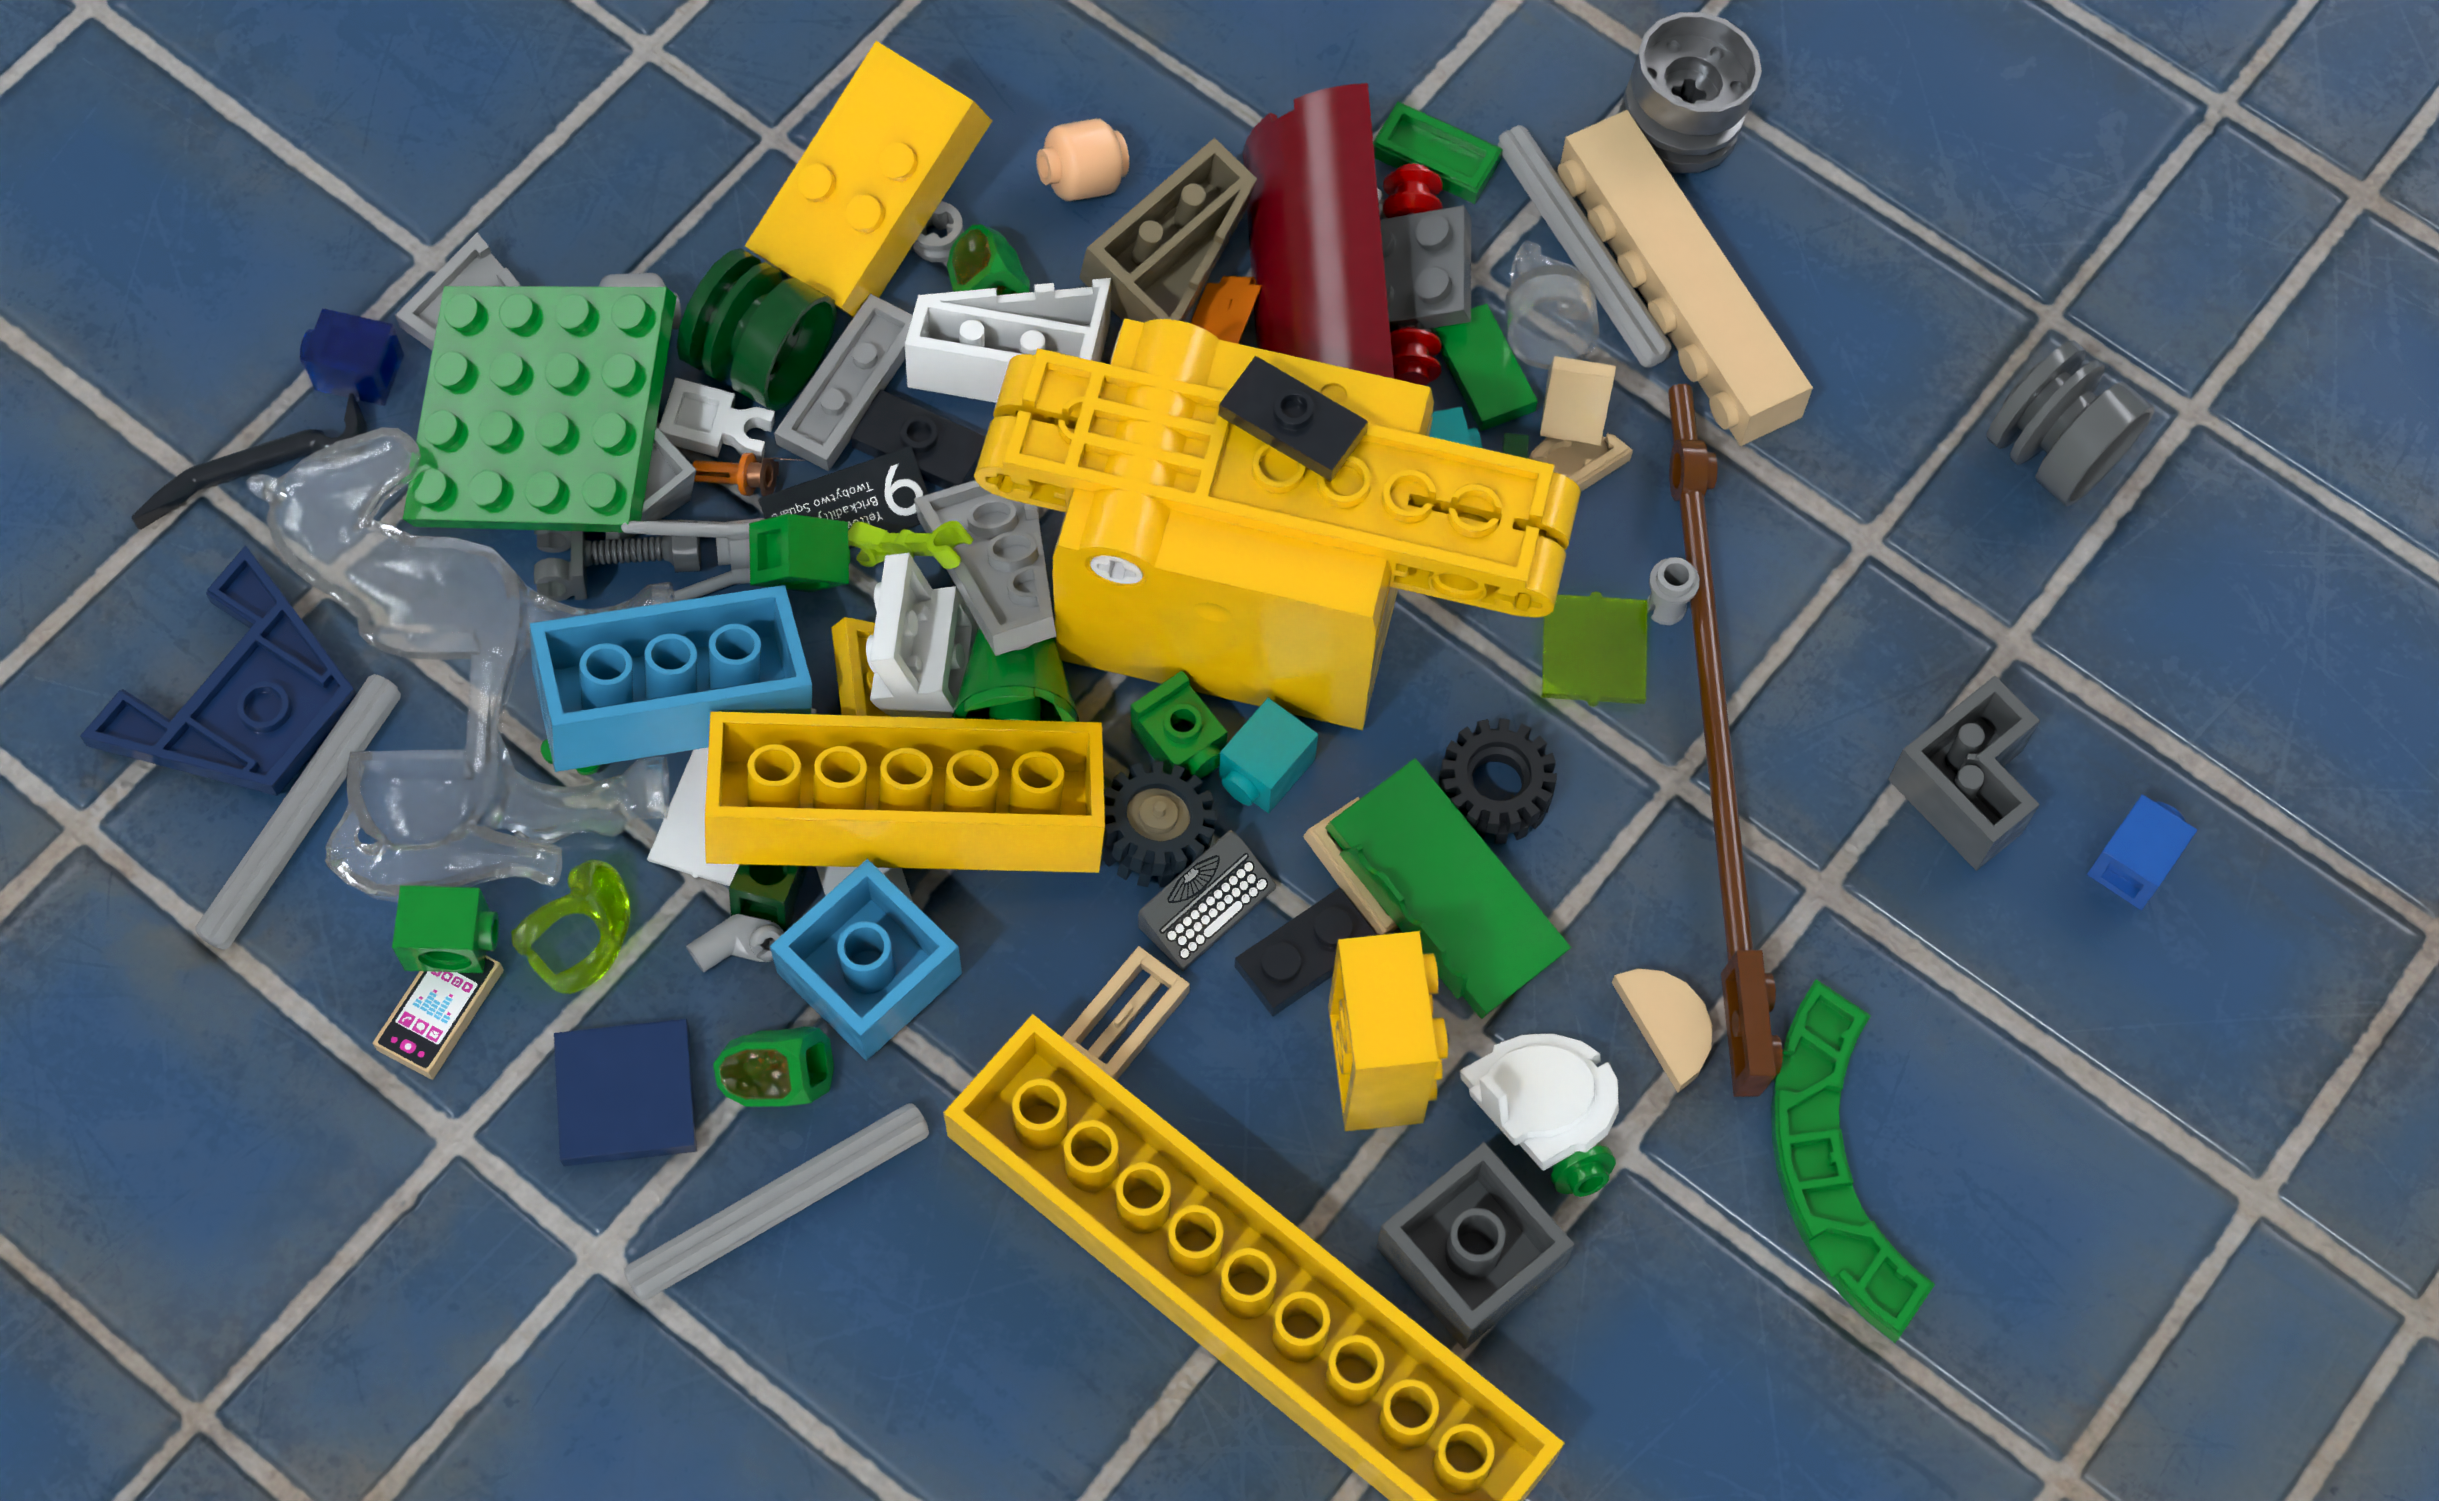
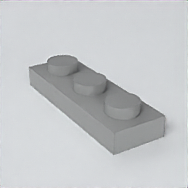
(846, 384)

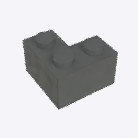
(1959, 773)

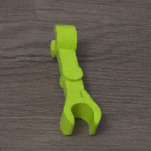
(878, 543)

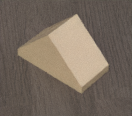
(1576, 400)

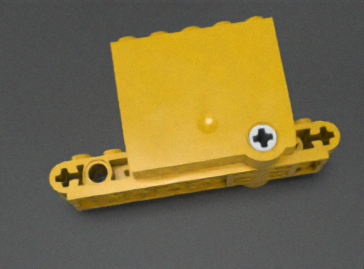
(1237, 560)

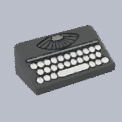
(1205, 900)

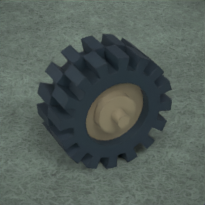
(1156, 823)

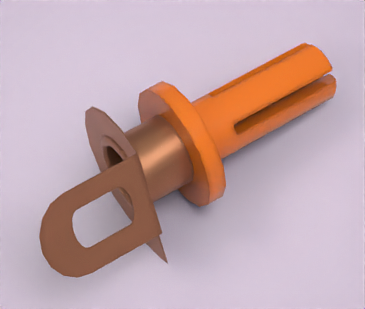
(746, 473)

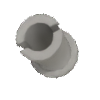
(1672, 585)

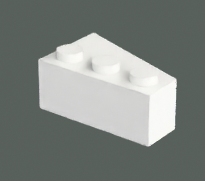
(966, 338)

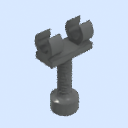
(562, 579)

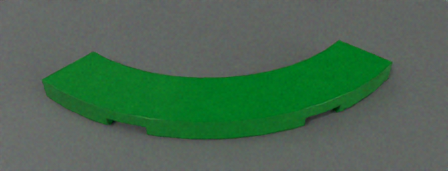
(1817, 1173)

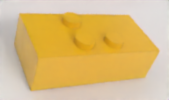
(869, 180)

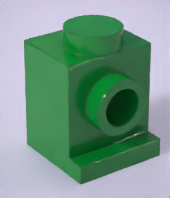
(1167, 708)

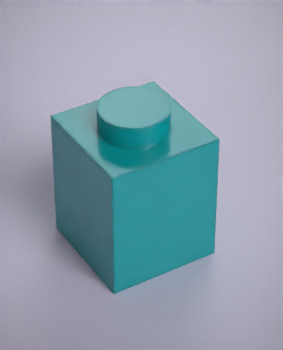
(1267, 756)

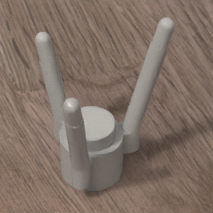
(731, 544)

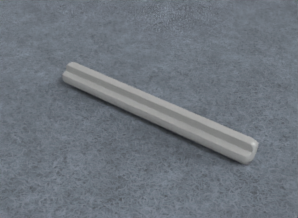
(1584, 247)
(297, 813)
(776, 1201)

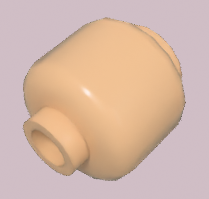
(1083, 160)

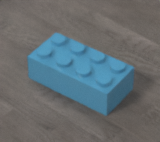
(653, 673)

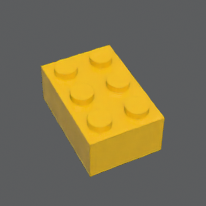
(1385, 1030)

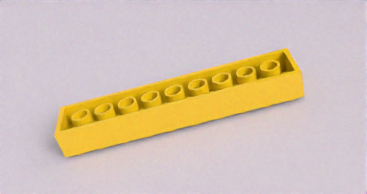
(1244, 1279)

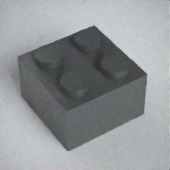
(1474, 1245)

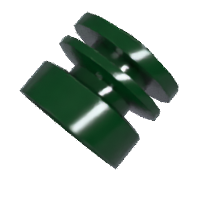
(756, 329)

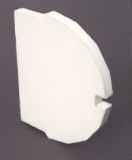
(1546, 1094)

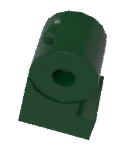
(766, 892)

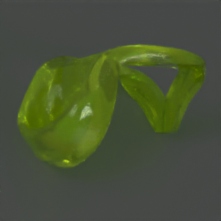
(600, 895)

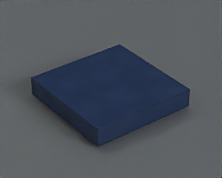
(625, 1092)

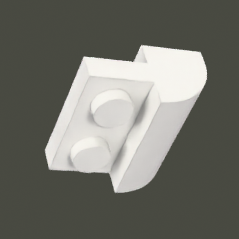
(917, 643)

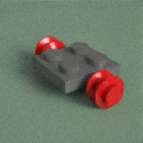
(1424, 269)

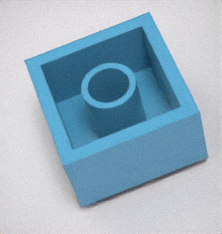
(866, 959)

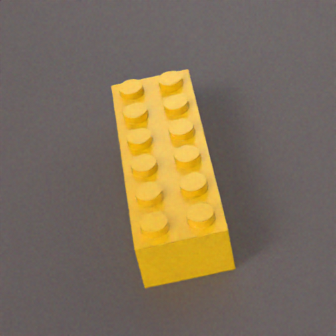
(904, 792)

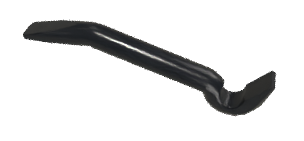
(244, 463)

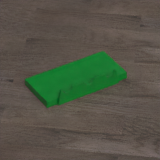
(1447, 884)

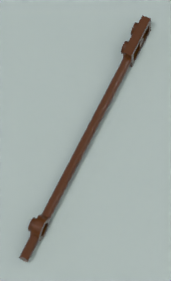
(1746, 987)

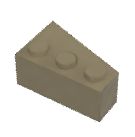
(1172, 238)

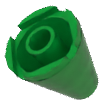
(1015, 684)

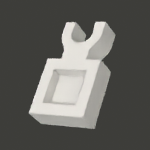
(705, 419)

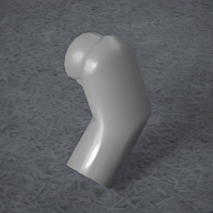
(736, 936)

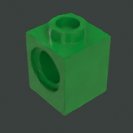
(799, 553)
(444, 929)

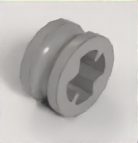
(933, 247)

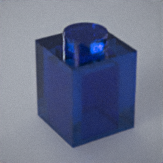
(352, 356)

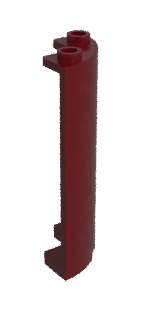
(1319, 233)

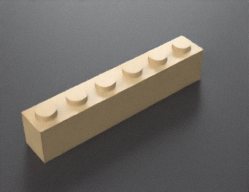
(1684, 279)

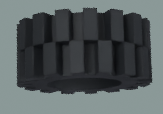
(1506, 747)

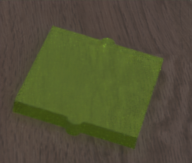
(1595, 650)

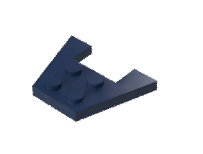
(255, 711)

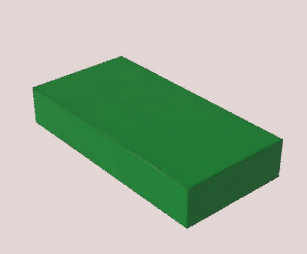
(1456, 156)
(1486, 369)

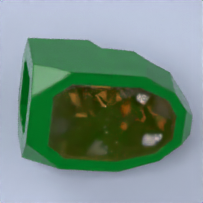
(985, 261)
(776, 1067)

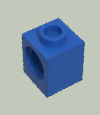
(2142, 851)

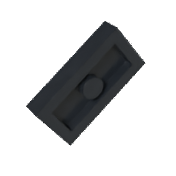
(1301, 951)

